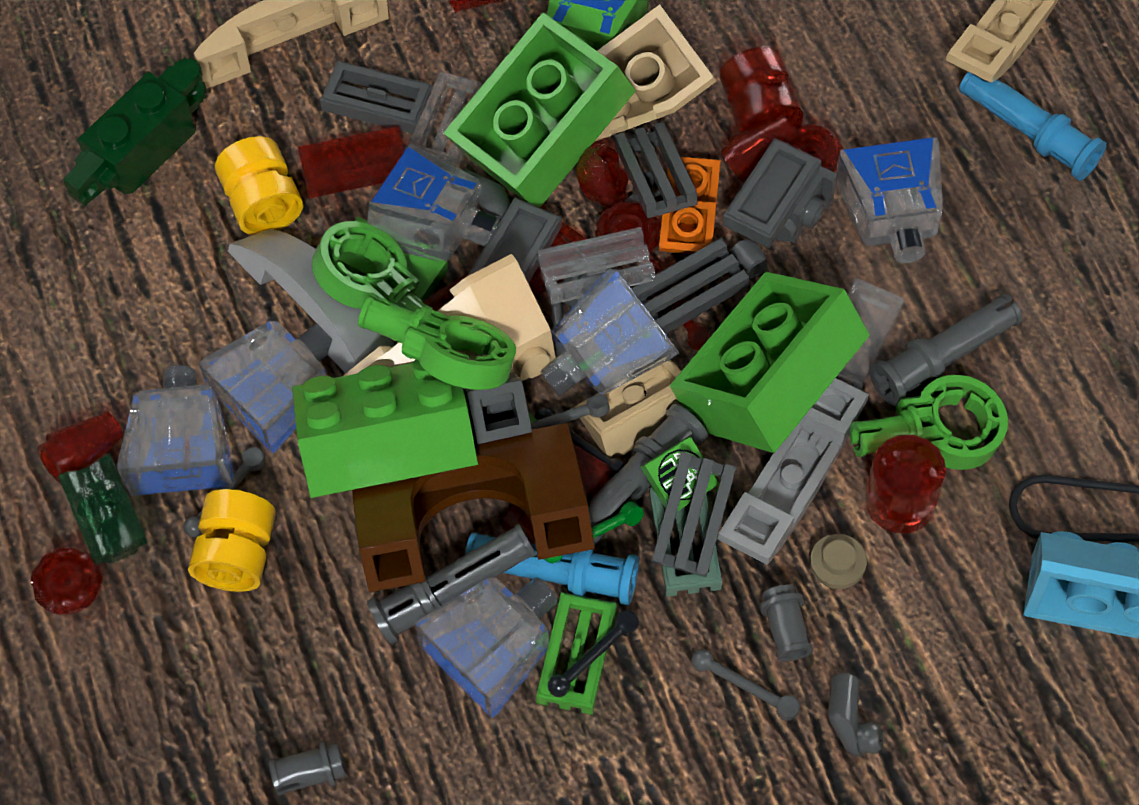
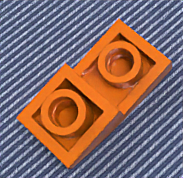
(693, 226)

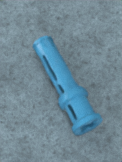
(1050, 133)
(579, 570)

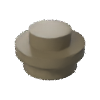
(838, 561)

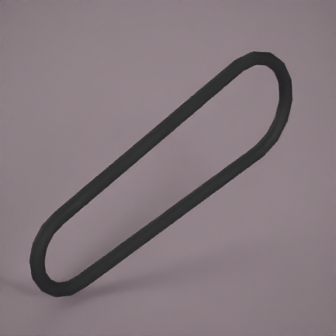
(1122, 537)

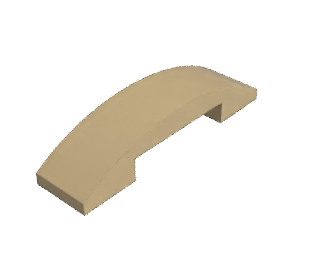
(272, 22)
(999, 37)

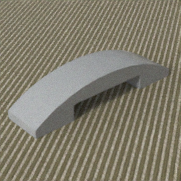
(289, 262)
(793, 475)

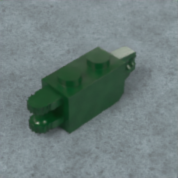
(137, 132)

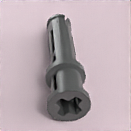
(927, 359)
(630, 481)
(414, 601)

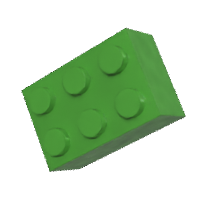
(540, 110)
(770, 360)
(380, 428)

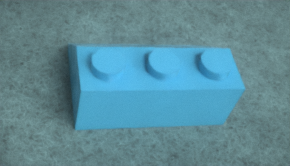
(1084, 584)

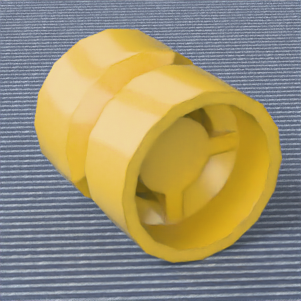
(258, 185)
(232, 540)

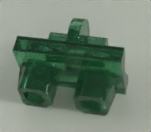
(103, 511)

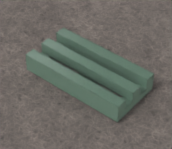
(689, 581)

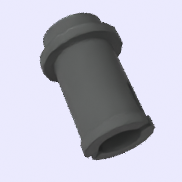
(786, 622)
(307, 768)

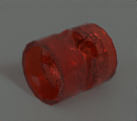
(759, 87)
(905, 483)

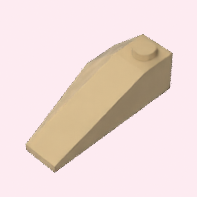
(659, 68)
(501, 298)

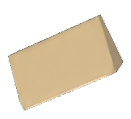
(632, 412)

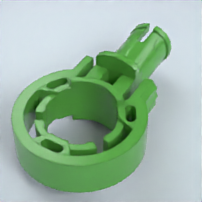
(390, 283)
(434, 337)
(921, 418)

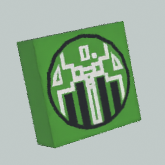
(662, 470)

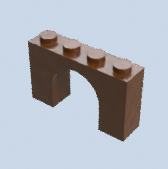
(528, 470)

